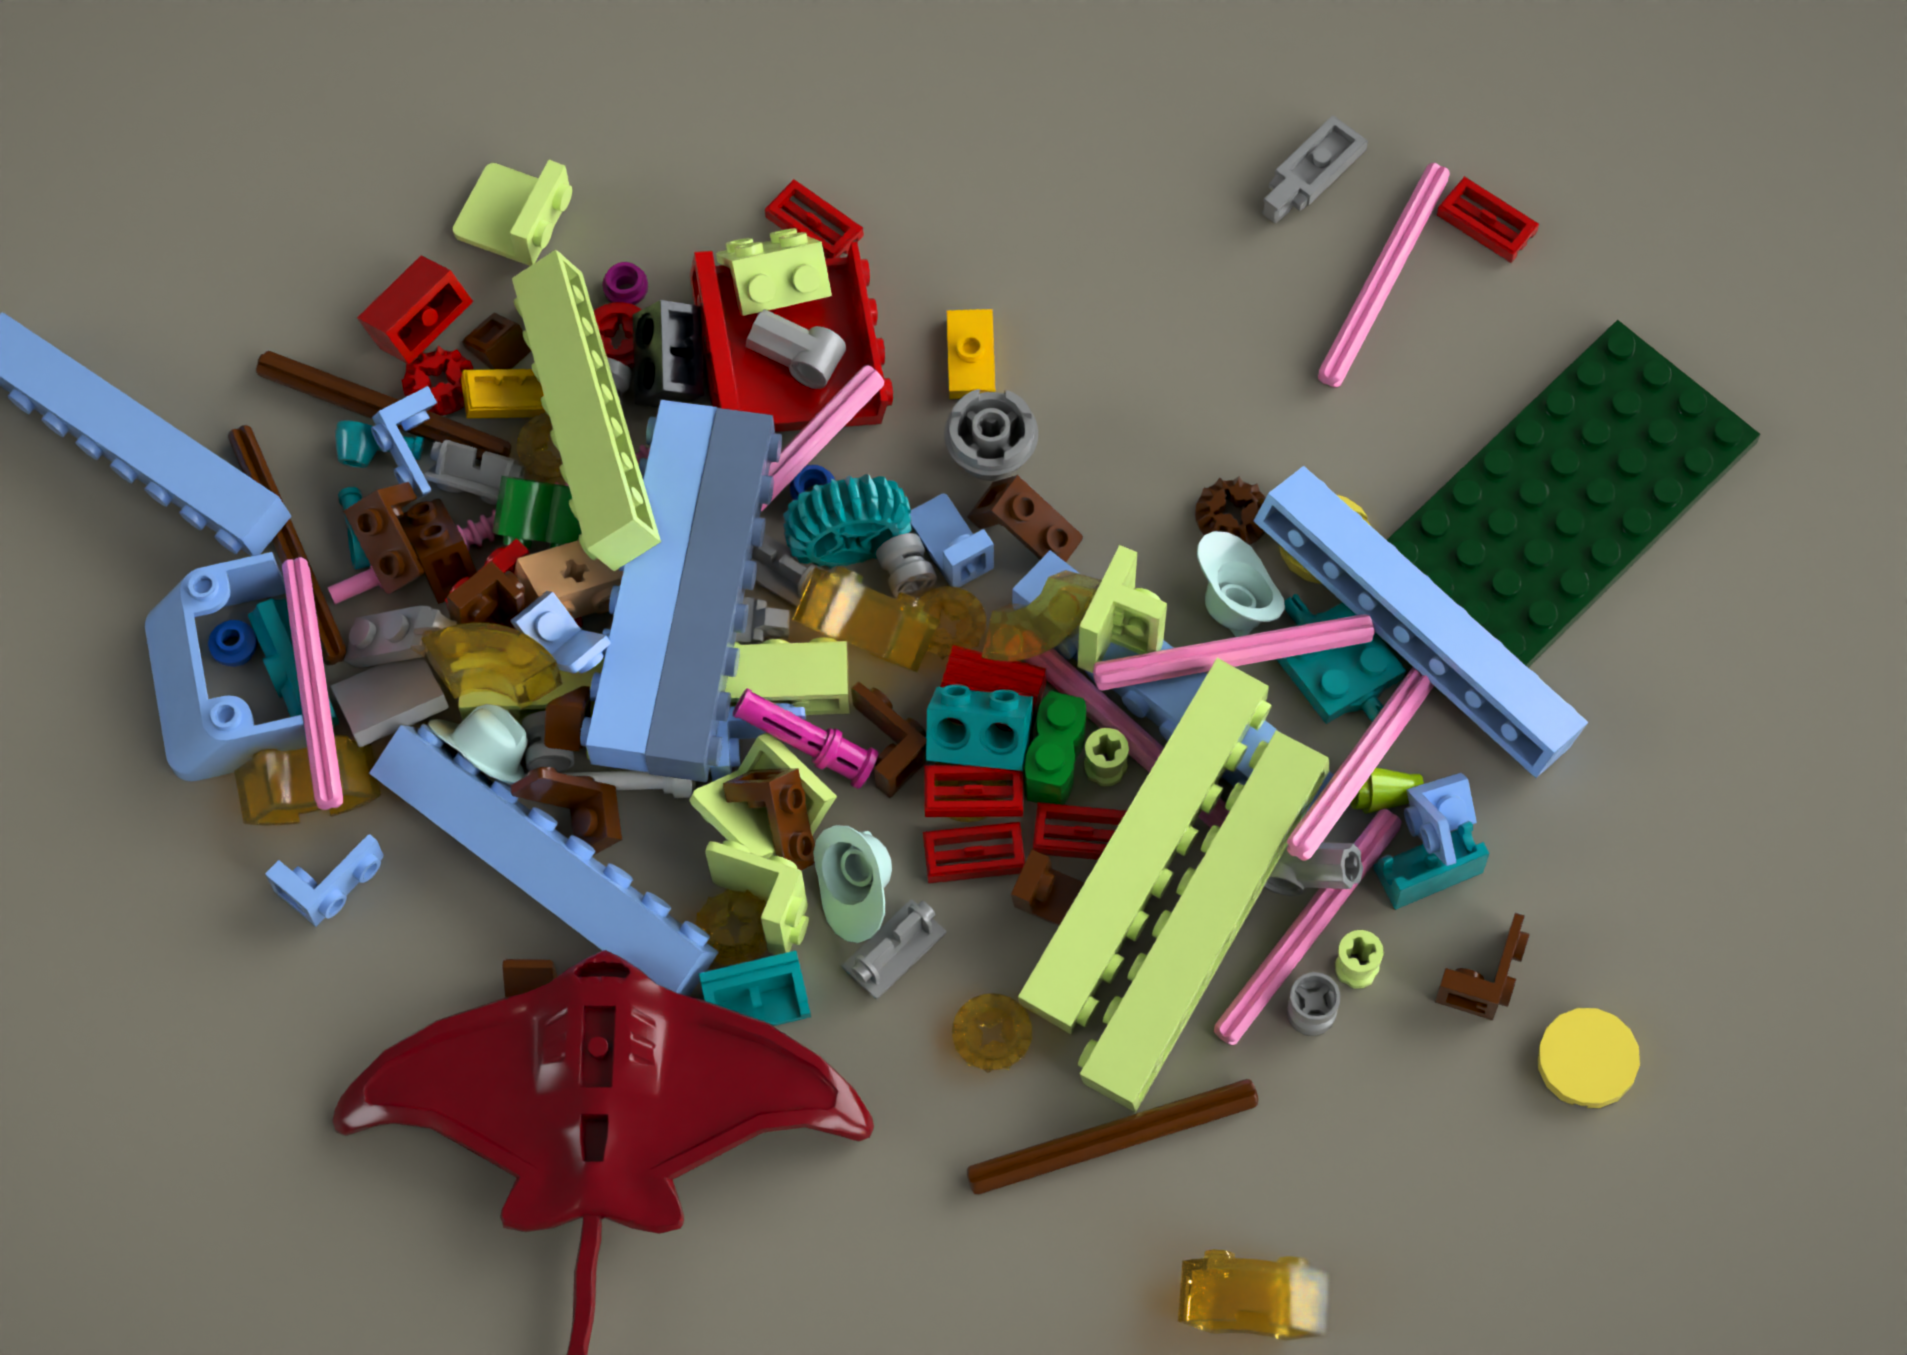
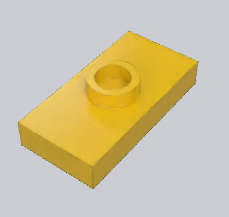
(970, 351)
(501, 393)

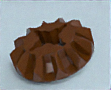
(1213, 504)

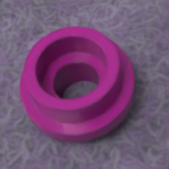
(622, 274)

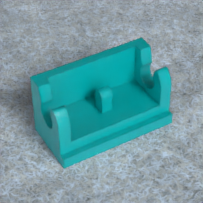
(1420, 874)
(761, 989)

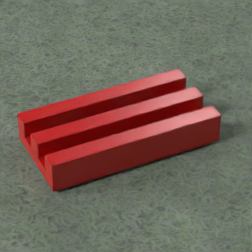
(1484, 225)
(840, 243)
(977, 808)
(1073, 813)
(976, 869)

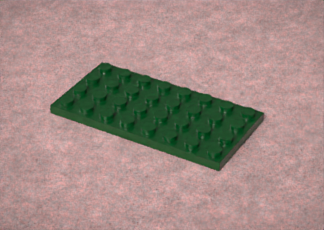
(1573, 491)

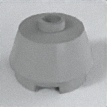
(991, 434)

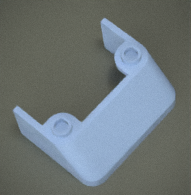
(219, 733)

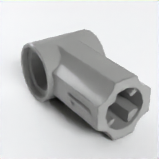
(807, 353)
(1329, 867)

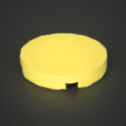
(1588, 1057)

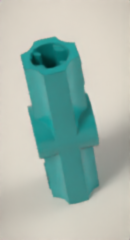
(273, 632)

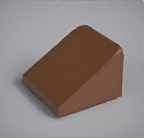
(497, 342)
(565, 719)
(526, 975)

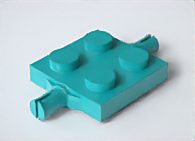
(1341, 677)

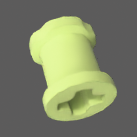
(1117, 749)
(1368, 949)

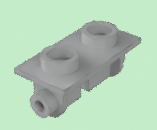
(458, 472)
(781, 571)
(895, 948)

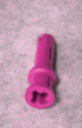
(825, 747)

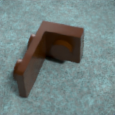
(1027, 517)
(382, 536)
(437, 546)
(895, 763)
(590, 802)
(786, 808)
(1044, 890)
(1469, 991)

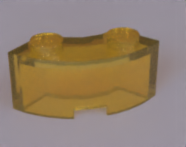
(865, 618)
(1045, 623)
(494, 660)
(279, 785)
(1253, 1296)

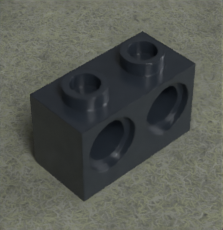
(667, 353)

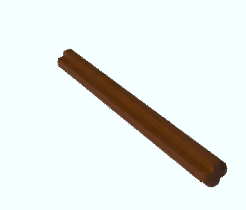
(369, 402)
(287, 541)
(1112, 1136)

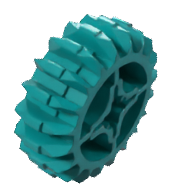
(845, 520)

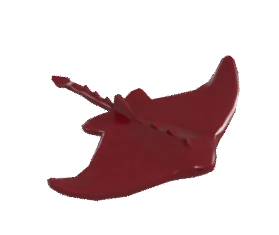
(600, 1099)

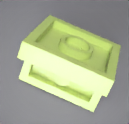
(1121, 614)

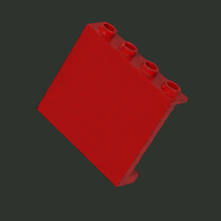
(757, 384)

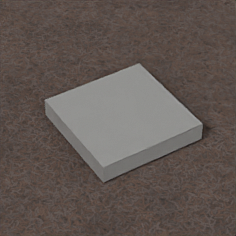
(388, 697)

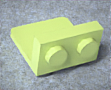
(514, 211)
(776, 271)
(751, 825)
(770, 880)

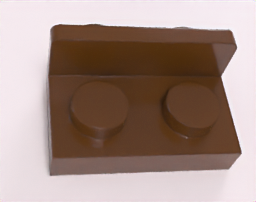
(488, 598)

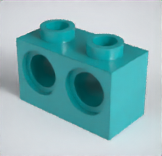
(979, 739)

